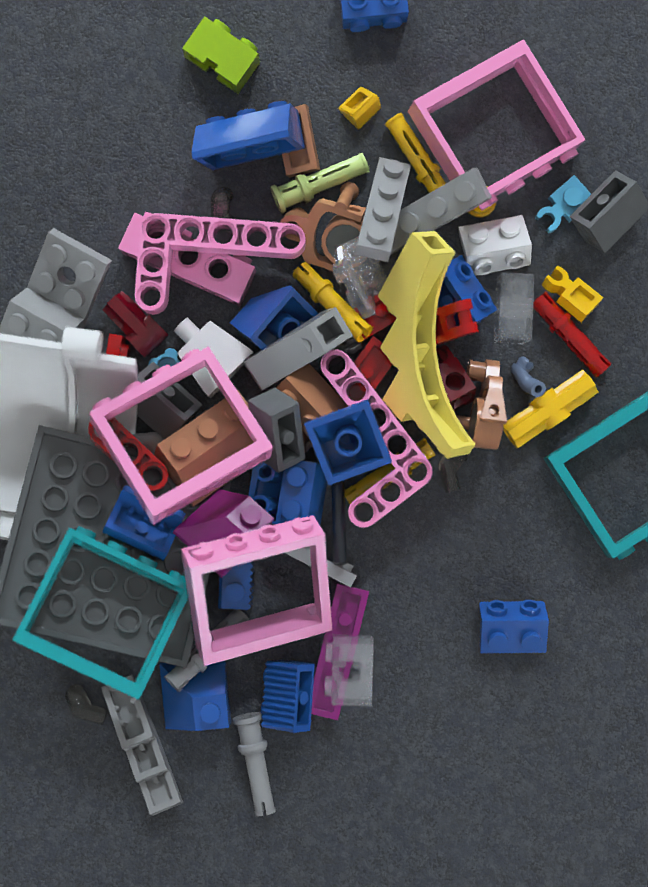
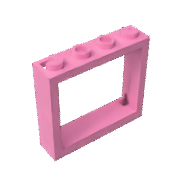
(541, 90)
(206, 481)
(270, 629)

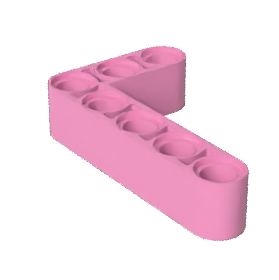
(203, 243)
(391, 428)

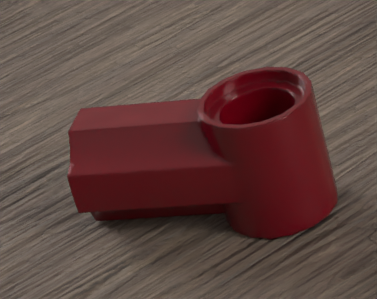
(140, 329)

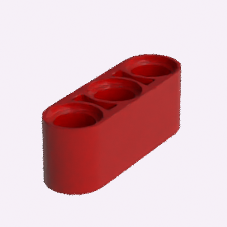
(144, 460)

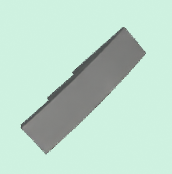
(143, 749)

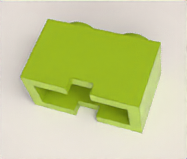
(217, 49)

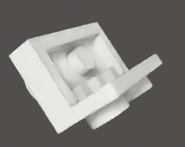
(496, 245)

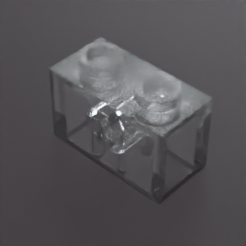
(514, 308)
(358, 688)

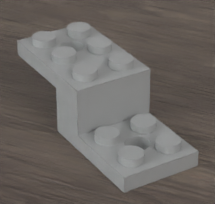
(51, 299)

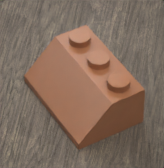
(203, 444)

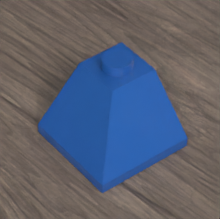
(272, 316)
(348, 442)
(200, 703)

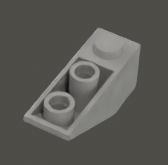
(298, 348)

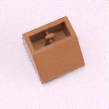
(313, 395)

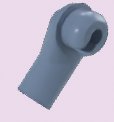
(525, 381)

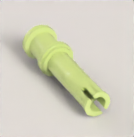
(306, 186)

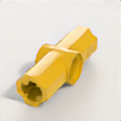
(550, 408)

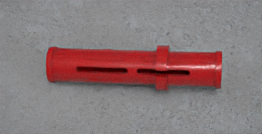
(567, 330)

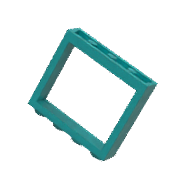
(555, 461)
(117, 554)

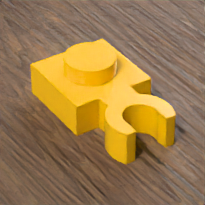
(575, 296)

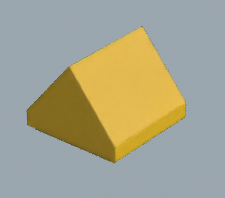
(360, 107)

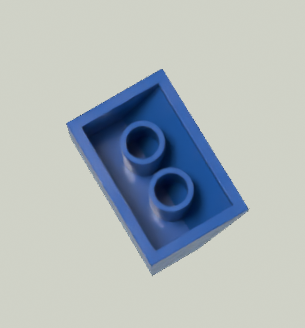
(248, 136)

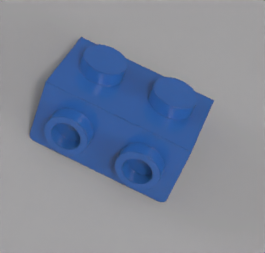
(133, 526)
(513, 627)

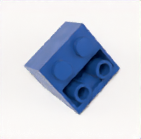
(290, 493)

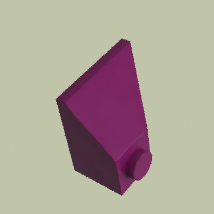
(222, 516)

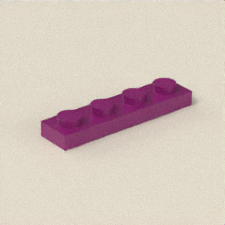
(346, 617)

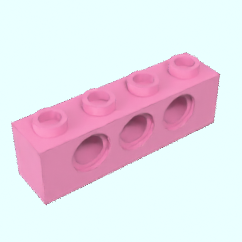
(230, 287)

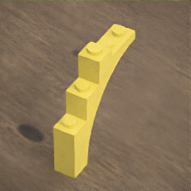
(418, 389)

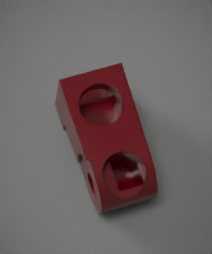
(455, 379)

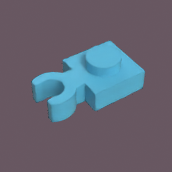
(565, 202)

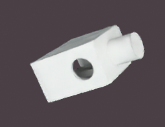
(225, 347)

